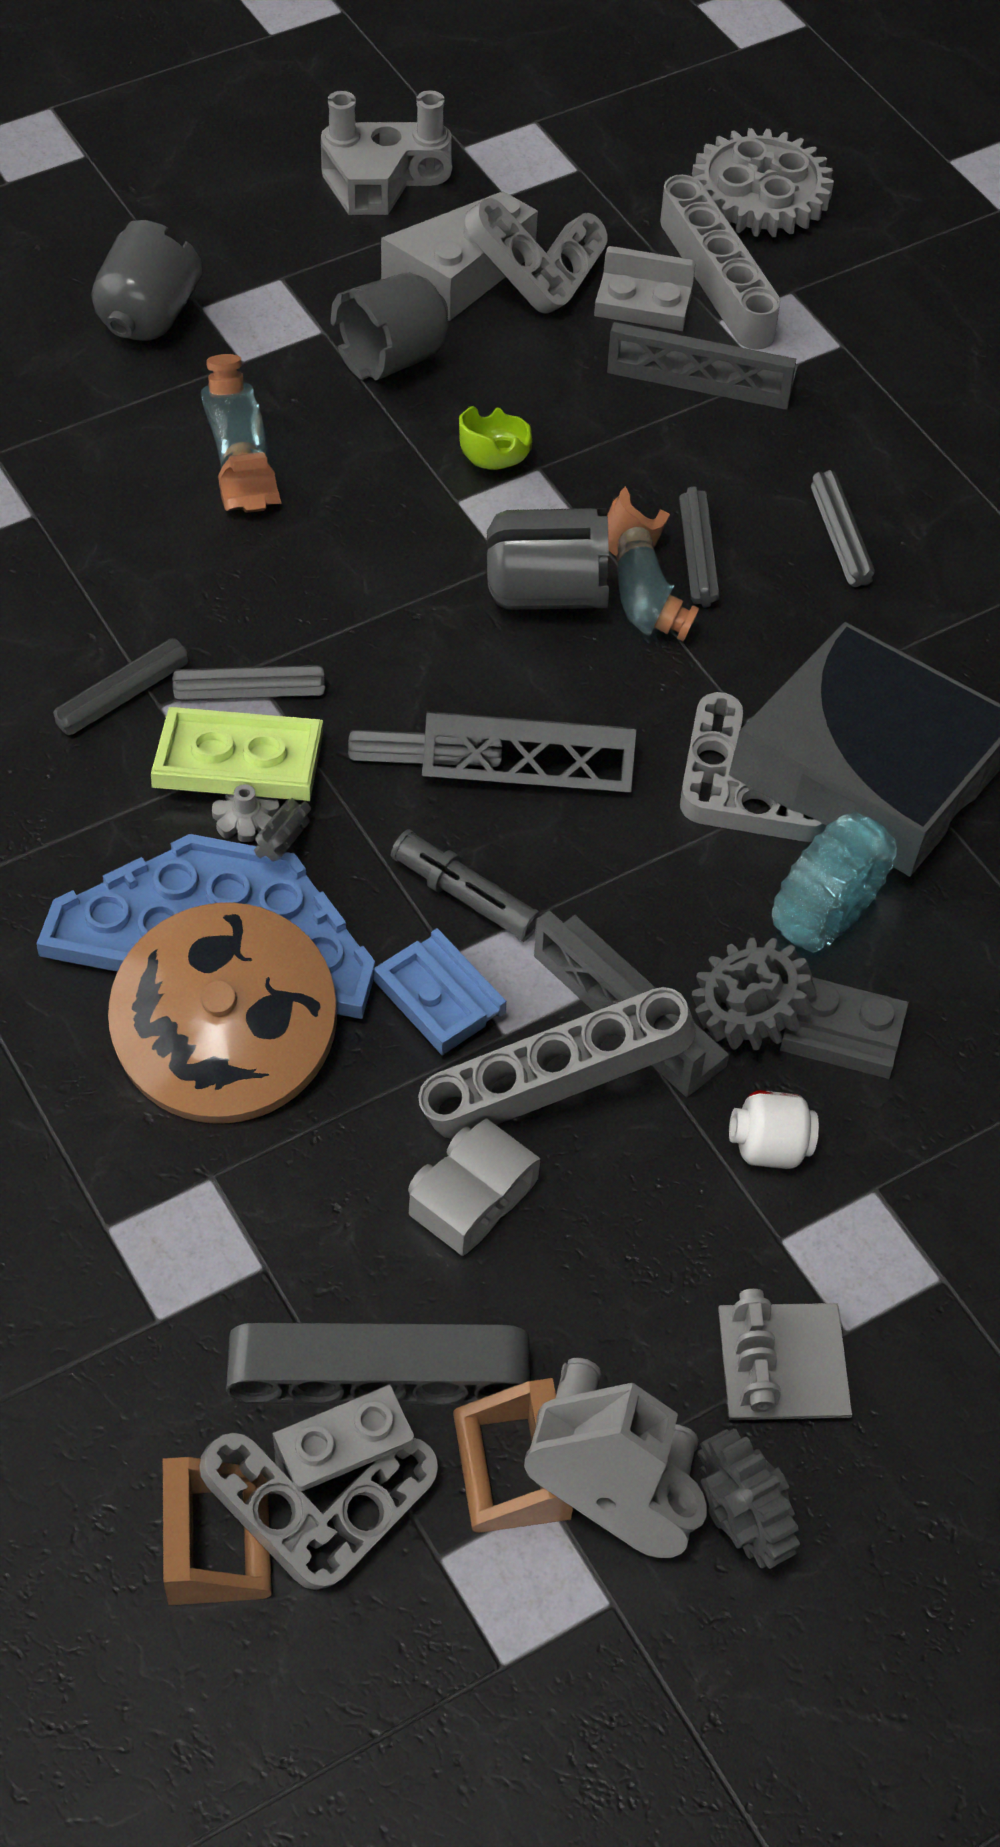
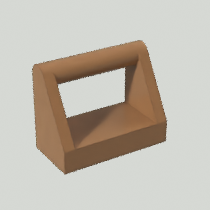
(508, 1405)
(196, 1586)

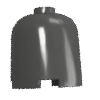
(145, 281)
(390, 324)

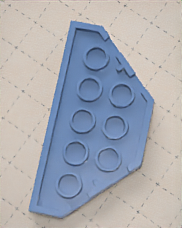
(199, 870)

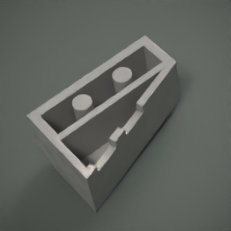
(449, 256)

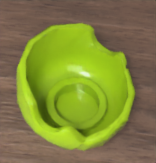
(494, 440)

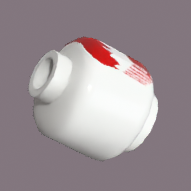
(774, 1129)

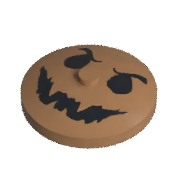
(223, 1012)

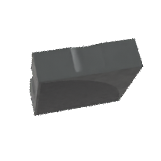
(872, 738)

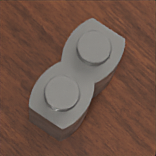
(472, 1185)

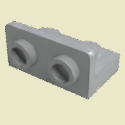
(645, 288)
(342, 1439)

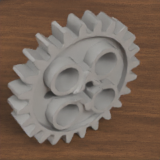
(765, 181)

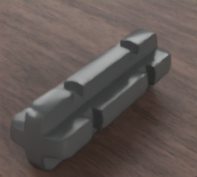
(282, 829)

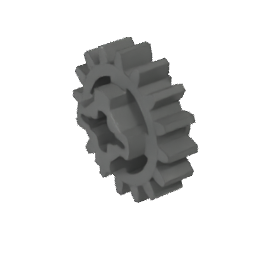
(754, 993)
(748, 1498)

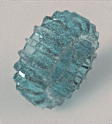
(834, 881)

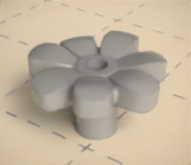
(243, 813)

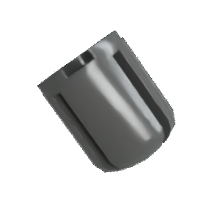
(549, 558)

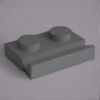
(849, 1029)

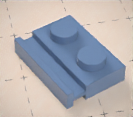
(439, 991)

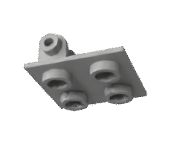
(783, 1359)

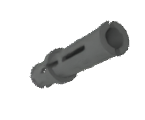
(416, 853)

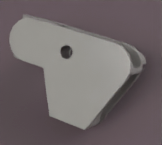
(374, 175)
(618, 1461)

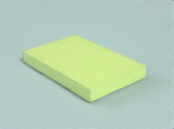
(230, 749)

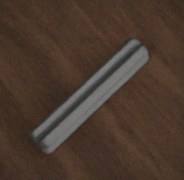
(842, 529)
(699, 547)
(248, 682)
(120, 686)
(409, 748)

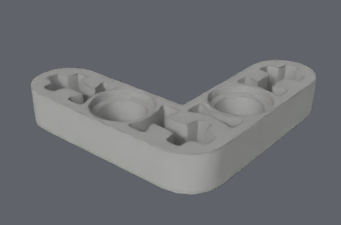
(548, 266)
(727, 793)
(307, 1522)

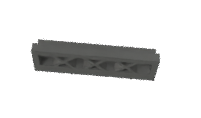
(701, 365)
(529, 731)
(605, 978)

